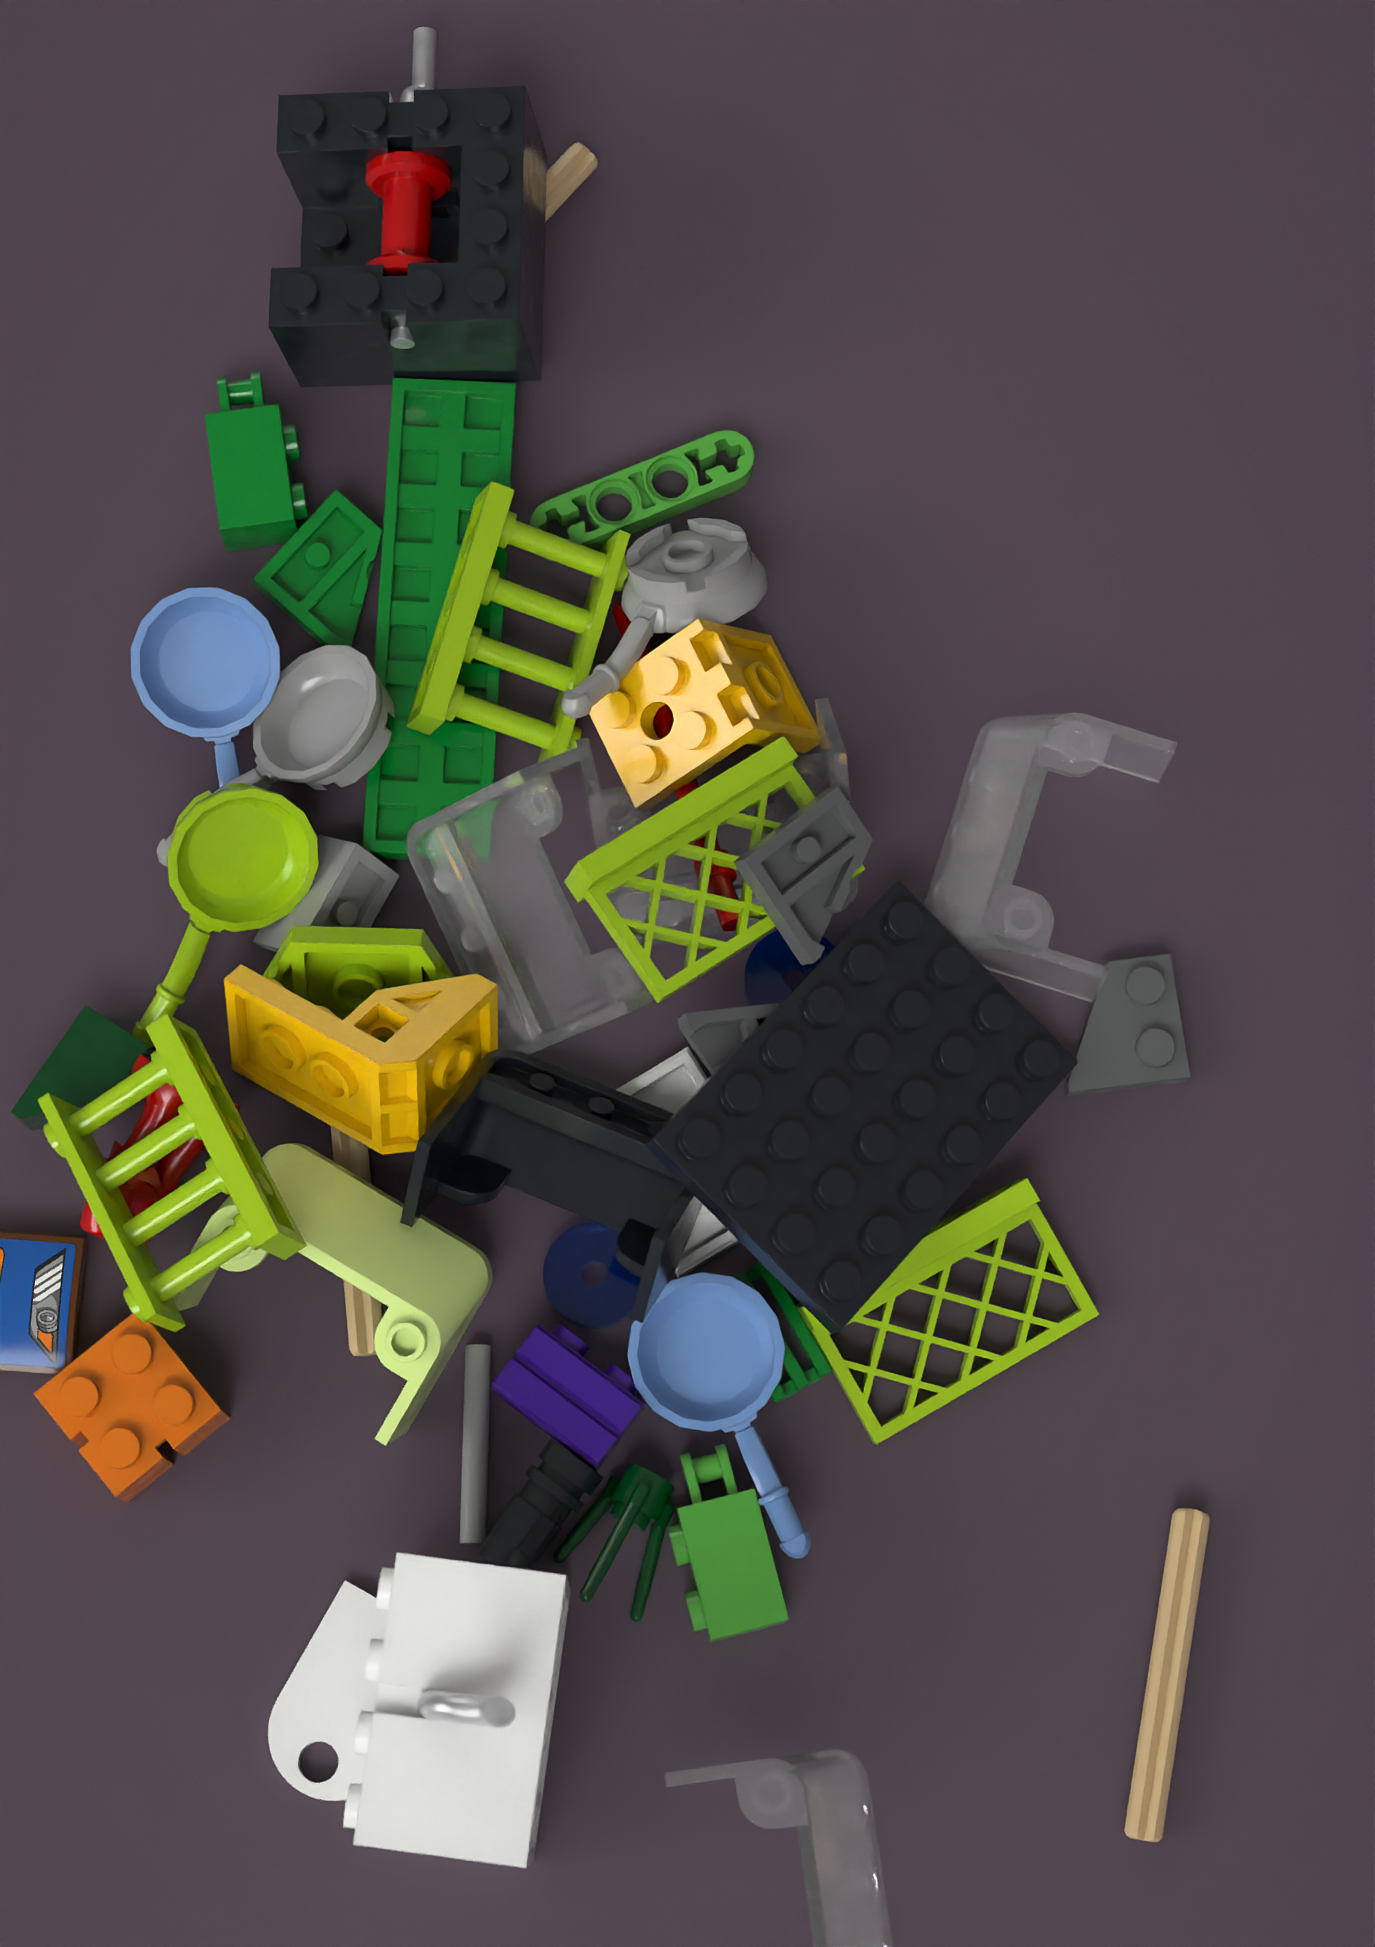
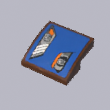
(40, 1299)

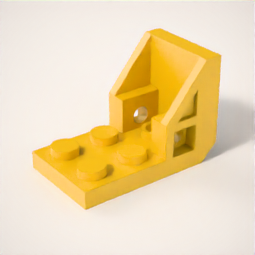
(345, 1074)

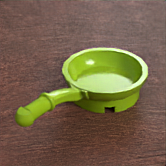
(234, 867)

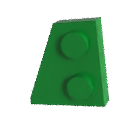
(324, 571)

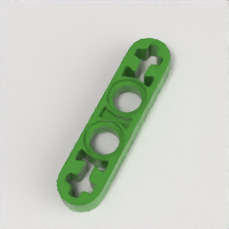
(637, 486)

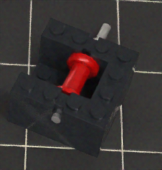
(379, 277)

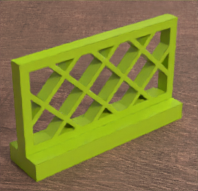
(673, 833)
(937, 1251)

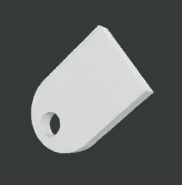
(328, 1694)

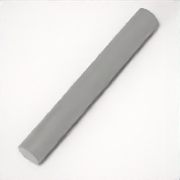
(475, 1444)

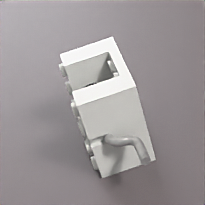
(459, 1710)

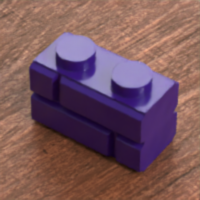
(569, 1395)

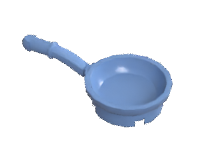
(206, 667)
(709, 1365)

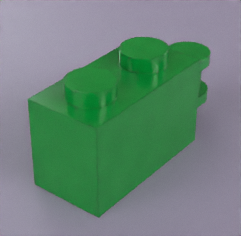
(252, 468)

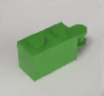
(726, 1554)

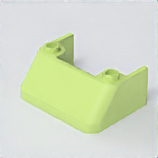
(355, 1231)

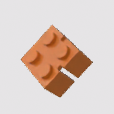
(128, 1401)

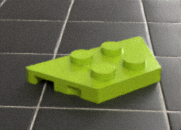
(350, 963)

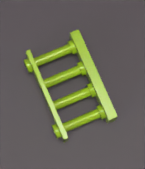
(477, 583)
(233, 1169)

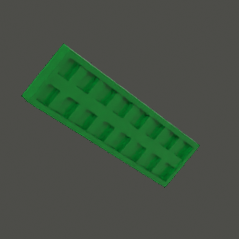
(441, 455)

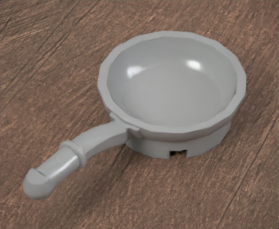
(669, 586)
(319, 725)

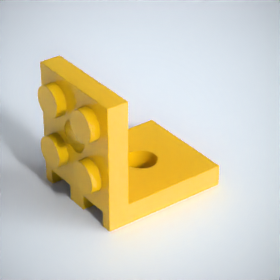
(723, 694)

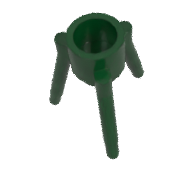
(638, 1500)

